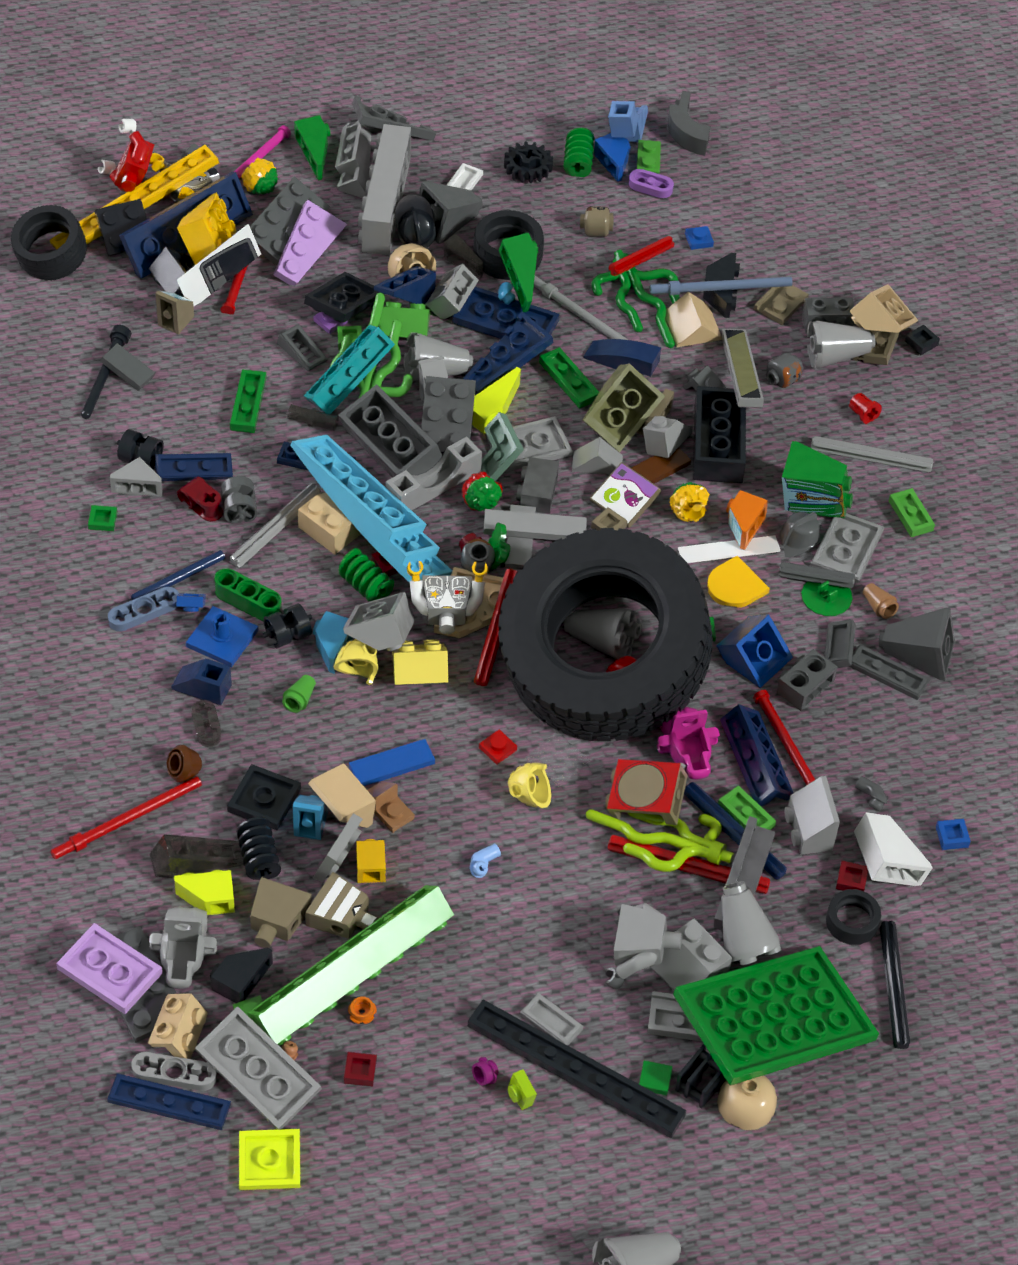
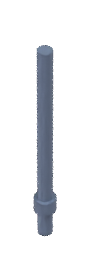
(676, 287)

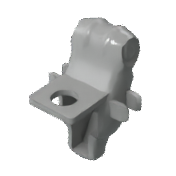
(183, 944)

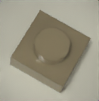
(609, 519)

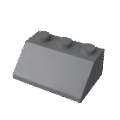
(381, 622)

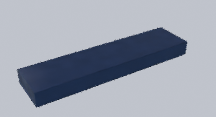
(169, 1101)

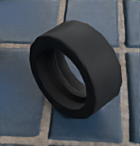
(847, 934)

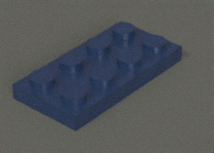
(492, 317)

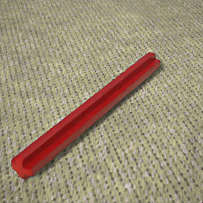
(691, 865)

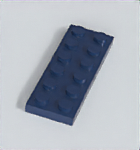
(150, 237)

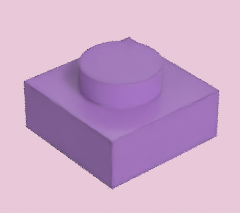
(327, 322)

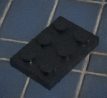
(342, 297)

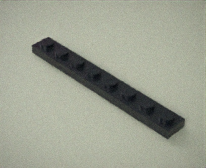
(577, 1068)

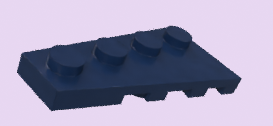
(514, 350)

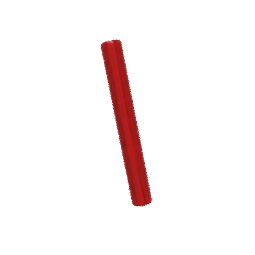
(492, 639)

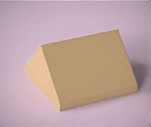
(691, 321)
(344, 795)

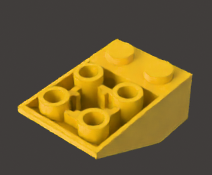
(206, 228)

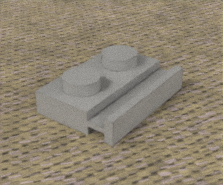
(669, 1019)

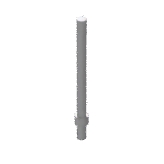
(550, 291)

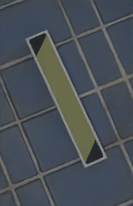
(742, 368)

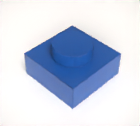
(699, 237)
(190, 602)
(953, 834)

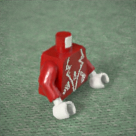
(133, 162)

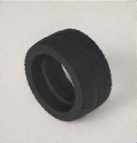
(38, 223)
(504, 225)

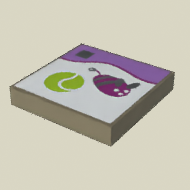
(626, 493)

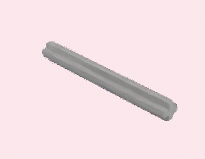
(872, 454)
(273, 526)

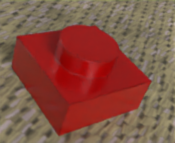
(498, 746)

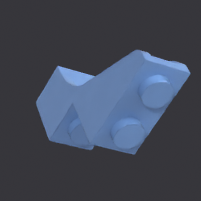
(627, 120)

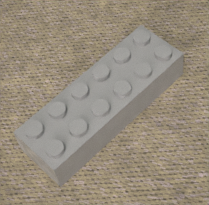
(384, 189)

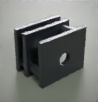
(692, 1075)

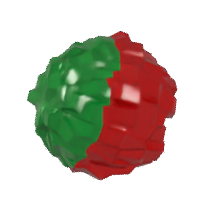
(481, 492)

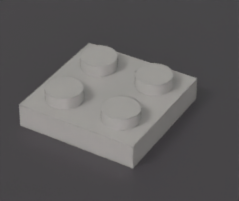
(339, 849)

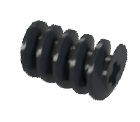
(258, 848)

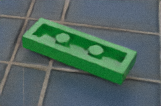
(569, 377)
(248, 401)

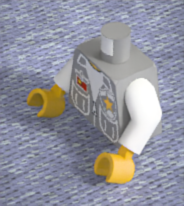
(446, 599)

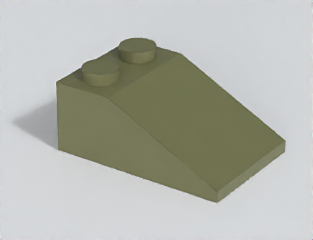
(622, 406)

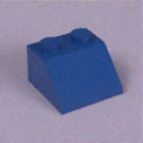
(755, 649)

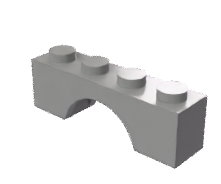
(452, 469)

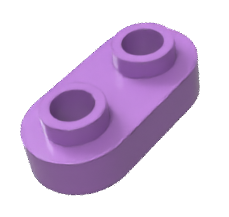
(651, 183)

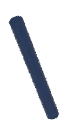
(182, 574)

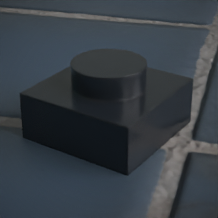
(922, 339)

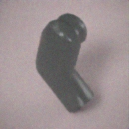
(878, 796)

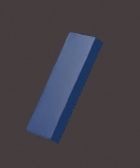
(392, 762)

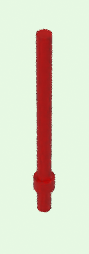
(79, 841)

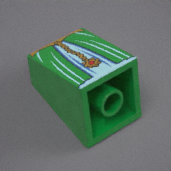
(815, 483)

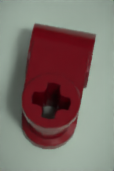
(201, 499)

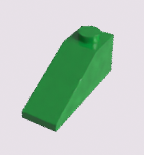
(313, 140)
(520, 258)

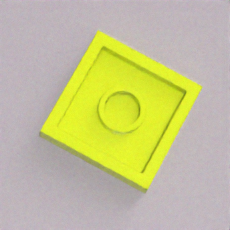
(269, 1159)

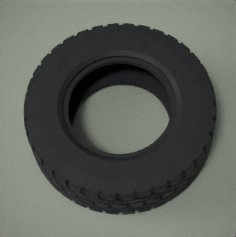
(592, 568)

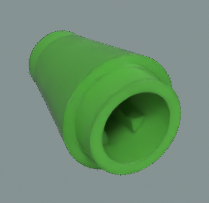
(299, 694)

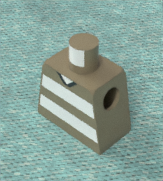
(339, 908)

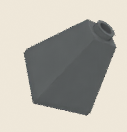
(450, 207)
(922, 642)

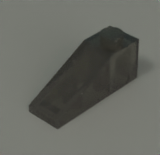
(187, 854)

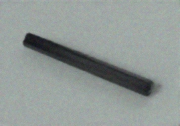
(894, 985)

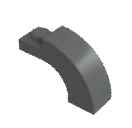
(684, 129)

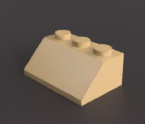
(883, 312)

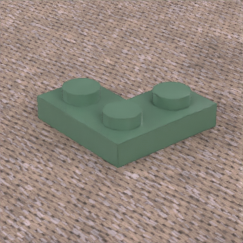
(505, 446)

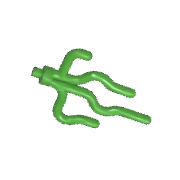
(373, 378)

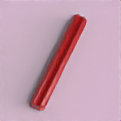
(641, 255)

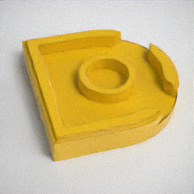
(735, 584)

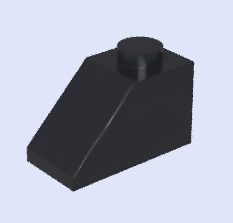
(240, 973)

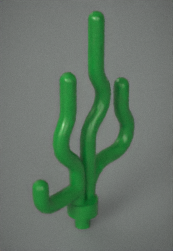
(635, 276)

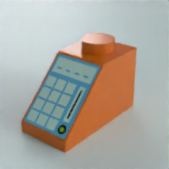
(746, 516)

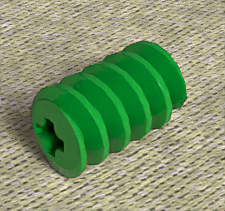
(579, 152)
(365, 576)

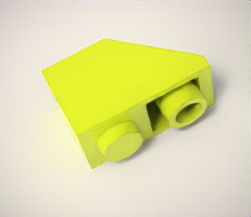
(207, 891)

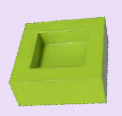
(521, 1090)

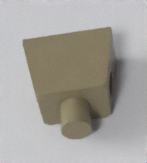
(277, 911)

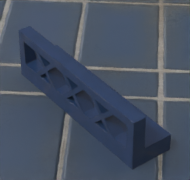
(756, 755)

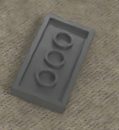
(278, 219)
(145, 1012)

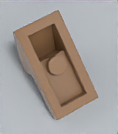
(389, 806)

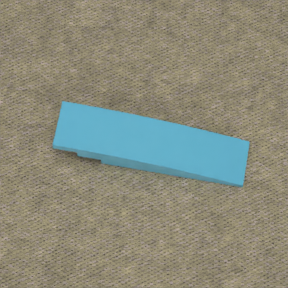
(371, 507)

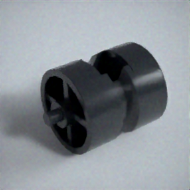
(135, 445)
(291, 624)

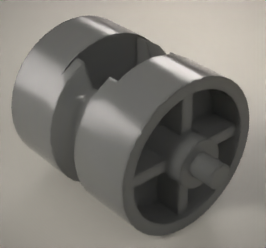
(238, 499)

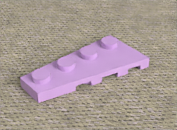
(308, 240)

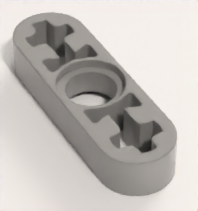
(170, 1061)

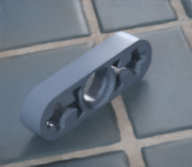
(146, 600)

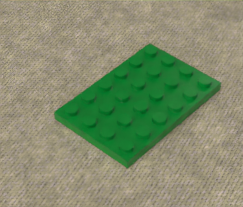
(775, 1015)

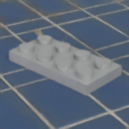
(258, 1068)

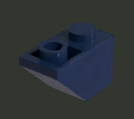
(204, 680)

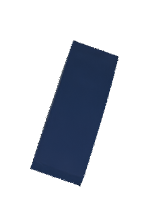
(617, 352)

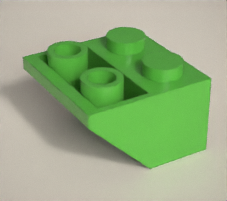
(413, 318)

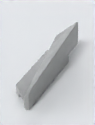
(354, 159)

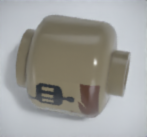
(597, 221)

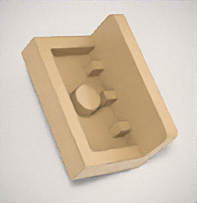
(179, 1025)

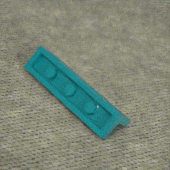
(349, 369)

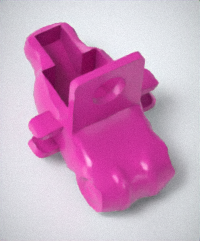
(689, 741)

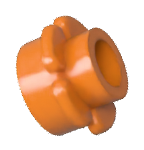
(365, 1004)

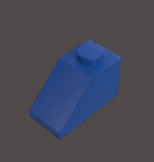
(612, 154)

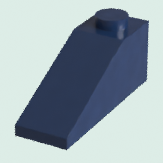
(412, 285)

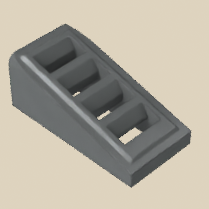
(296, 332)

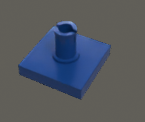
(222, 636)

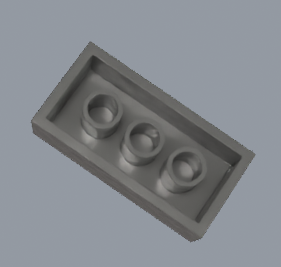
(389, 434)

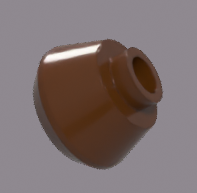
(183, 763)

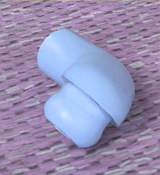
(480, 860)

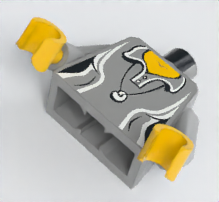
(158, 164)

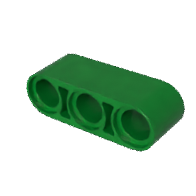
(246, 594)

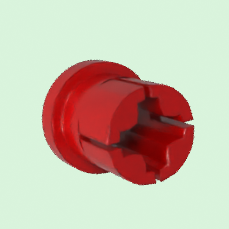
(865, 407)

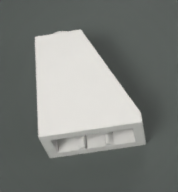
(890, 852)

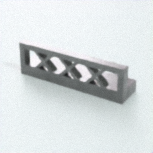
(748, 860)

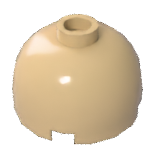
(409, 256)
(748, 1103)

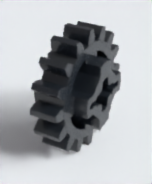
(528, 162)

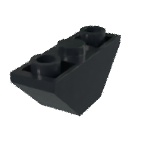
(721, 270)

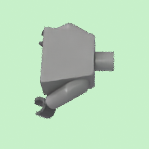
(639, 941)

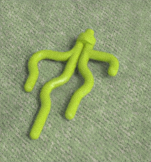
(689, 843)

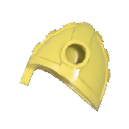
(361, 656)
(524, 787)

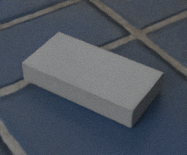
(551, 1019)

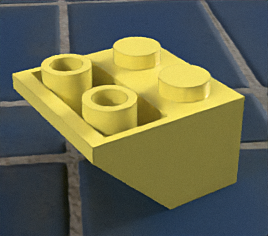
(420, 663)

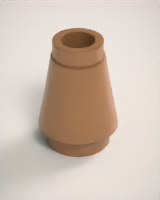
(881, 601)

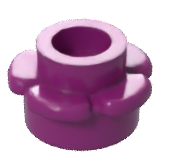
(485, 1071)

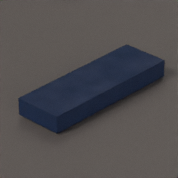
(189, 466)

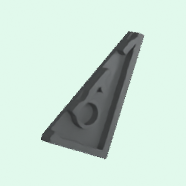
(378, 116)

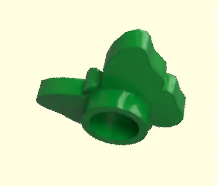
(498, 543)

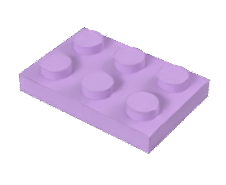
(109, 968)

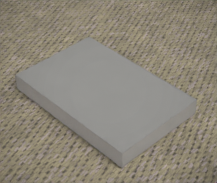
(540, 440)
(848, 545)

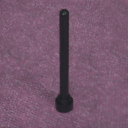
(121, 335)

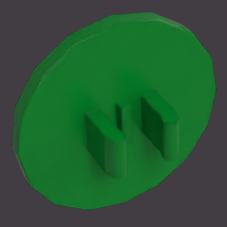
(826, 599)

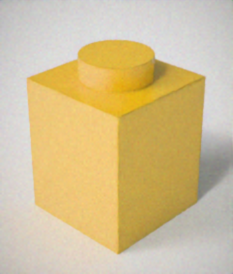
(370, 861)

